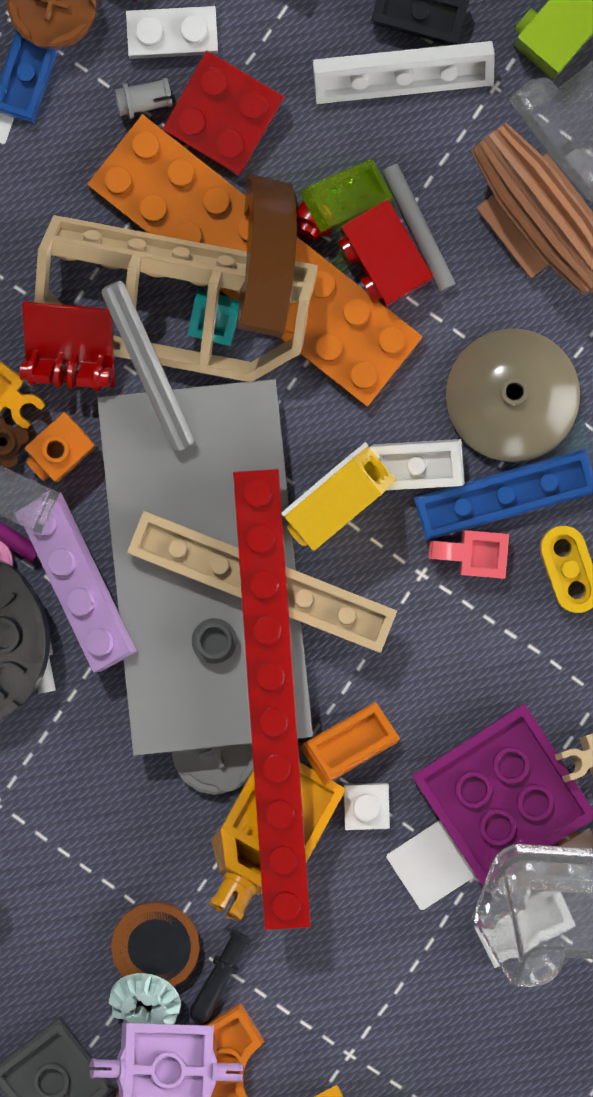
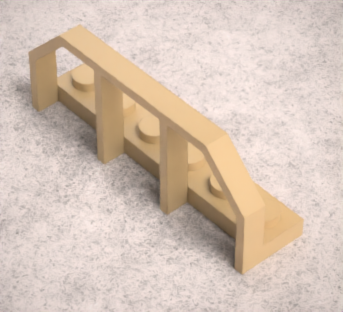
(176, 259)

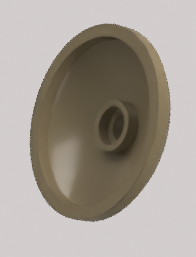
(507, 427)

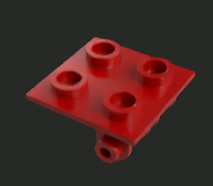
(68, 345)

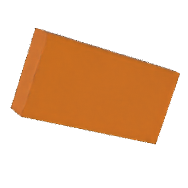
(349, 743)

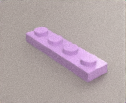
(81, 589)

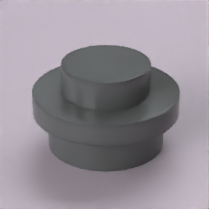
(214, 640)

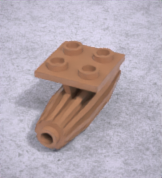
(535, 209)

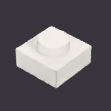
(366, 806)

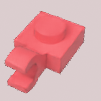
(479, 553)

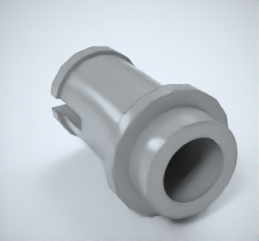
(143, 97)

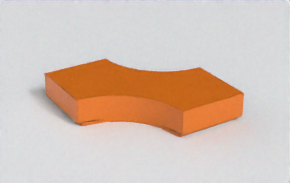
(234, 1042)

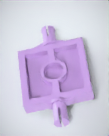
(166, 1062)

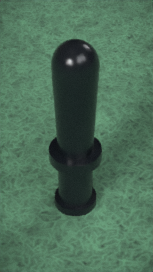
(224, 966)

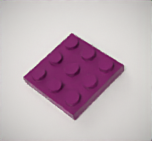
(503, 791)

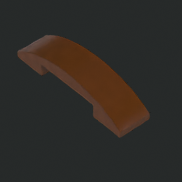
(270, 256)

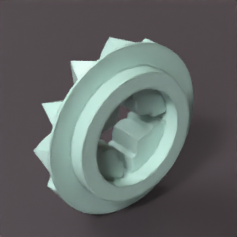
(150, 991)

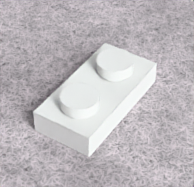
(171, 32)
(423, 463)

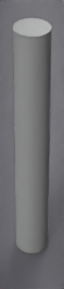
(418, 227)

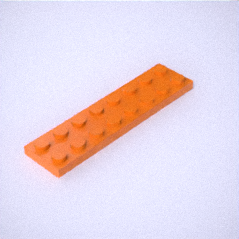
(182, 198)

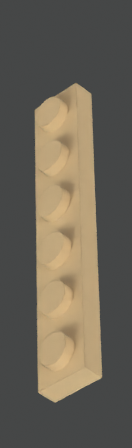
(218, 566)

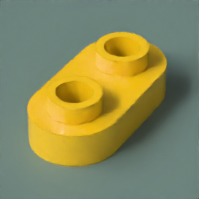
(569, 568)

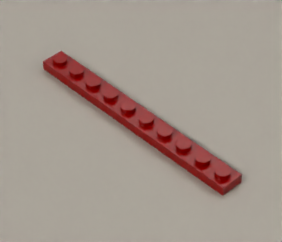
(271, 699)

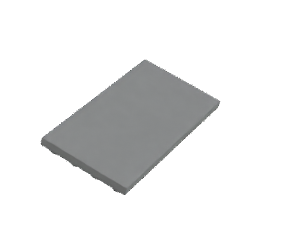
(171, 692)

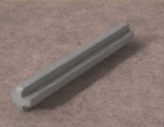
(147, 365)

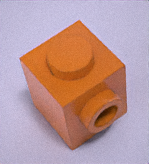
(59, 449)

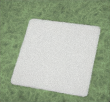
(430, 865)

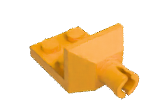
(238, 843)

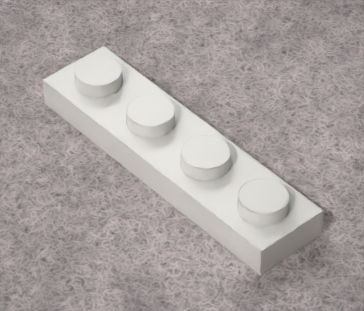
(404, 72)

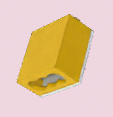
(338, 497)

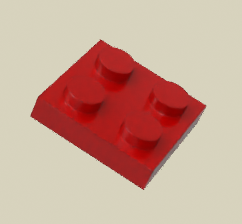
(223, 112)

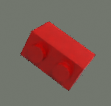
(384, 254)

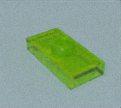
(346, 194)

